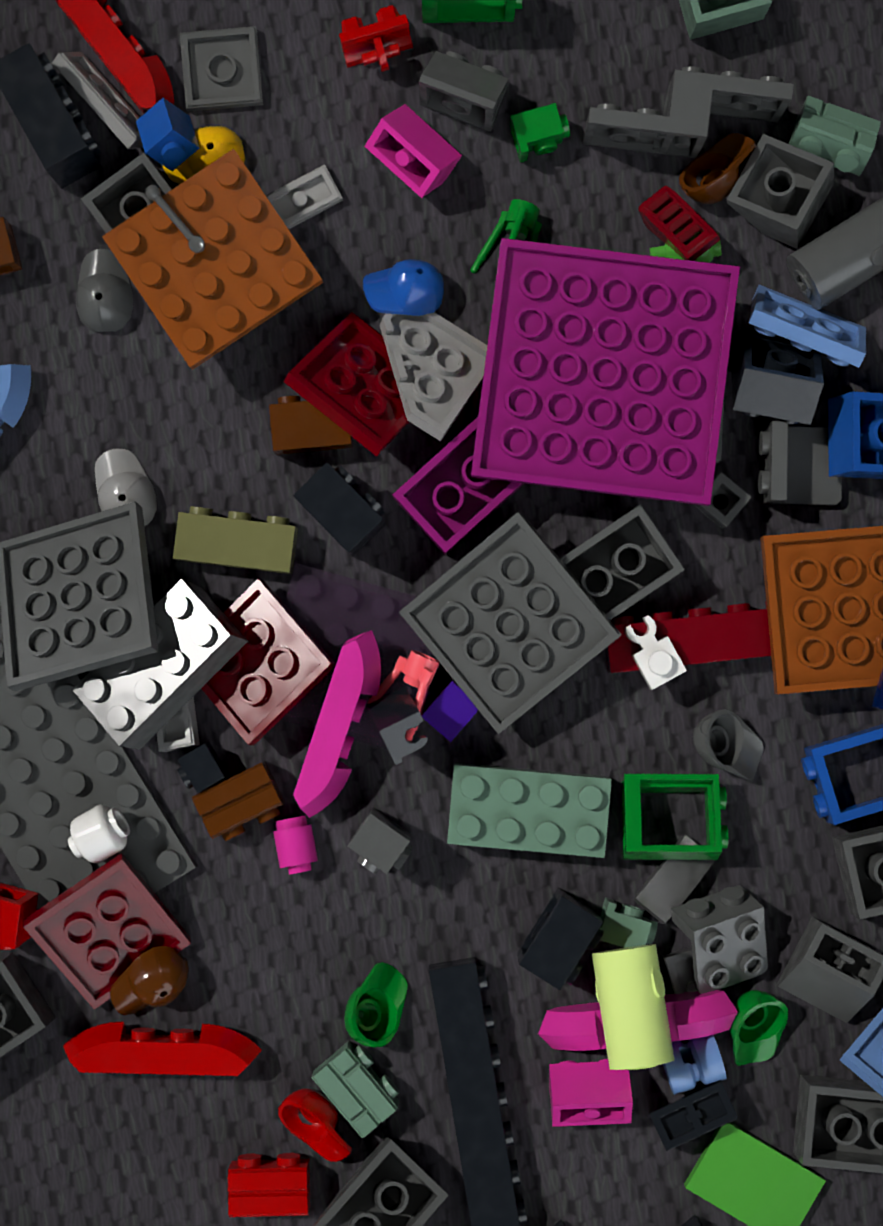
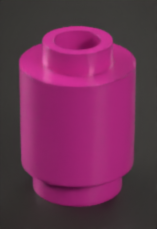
(295, 844)

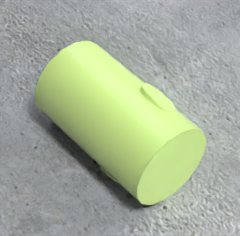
(633, 1007)

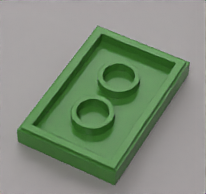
(753, 1180)

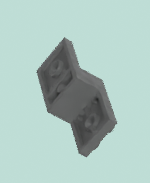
(687, 111)

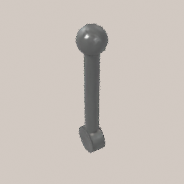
(195, 243)

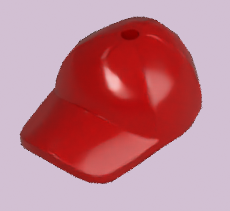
(324, 1117)

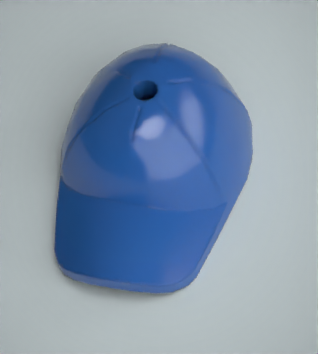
(405, 289)

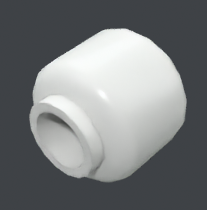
(98, 833)

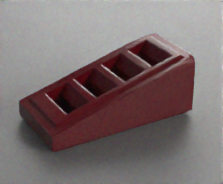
(662, 208)

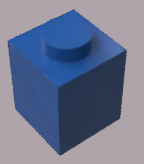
(167, 134)

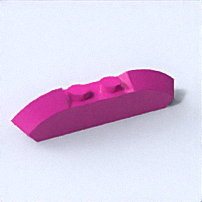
(322, 771)
(688, 1013)

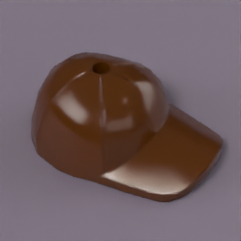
(724, 162)
(150, 980)

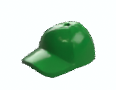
(385, 996)
(759, 1035)

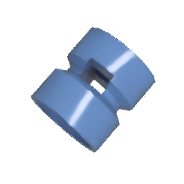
(706, 1064)

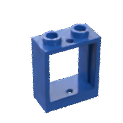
(815, 768)

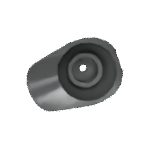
(105, 276)
(736, 744)

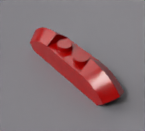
(140, 77)
(111, 1050)

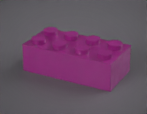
(445, 496)

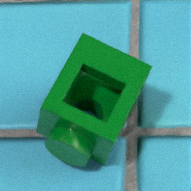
(538, 130)

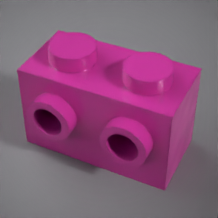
(413, 150)
(589, 1094)

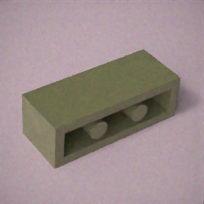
(235, 541)

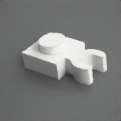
(656, 659)

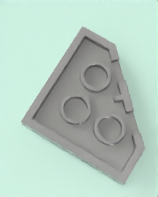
(433, 368)

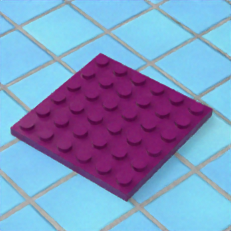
(605, 371)

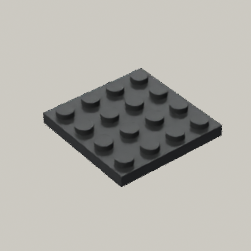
(76, 597)
(510, 622)

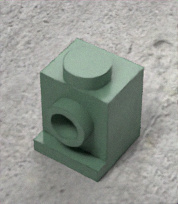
(626, 925)

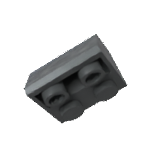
(832, 971)

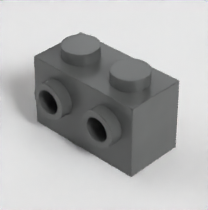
(381, 843)

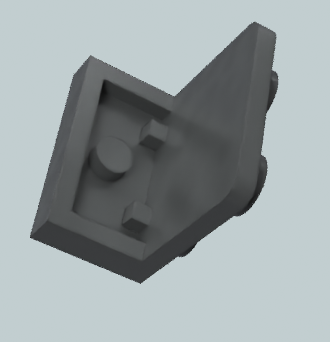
(796, 466)
(724, 937)

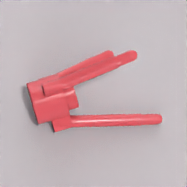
(418, 672)

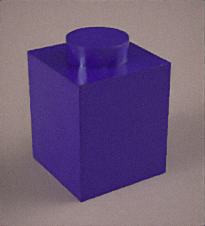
(450, 711)

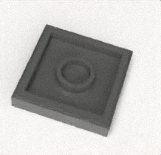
(221, 68)

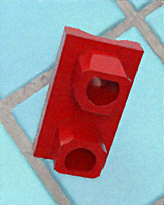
(377, 40)

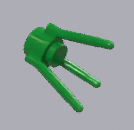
(519, 223)

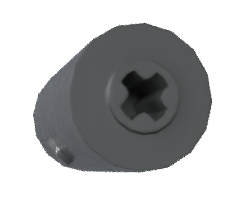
(840, 258)

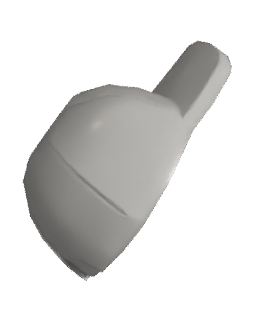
(121, 474)

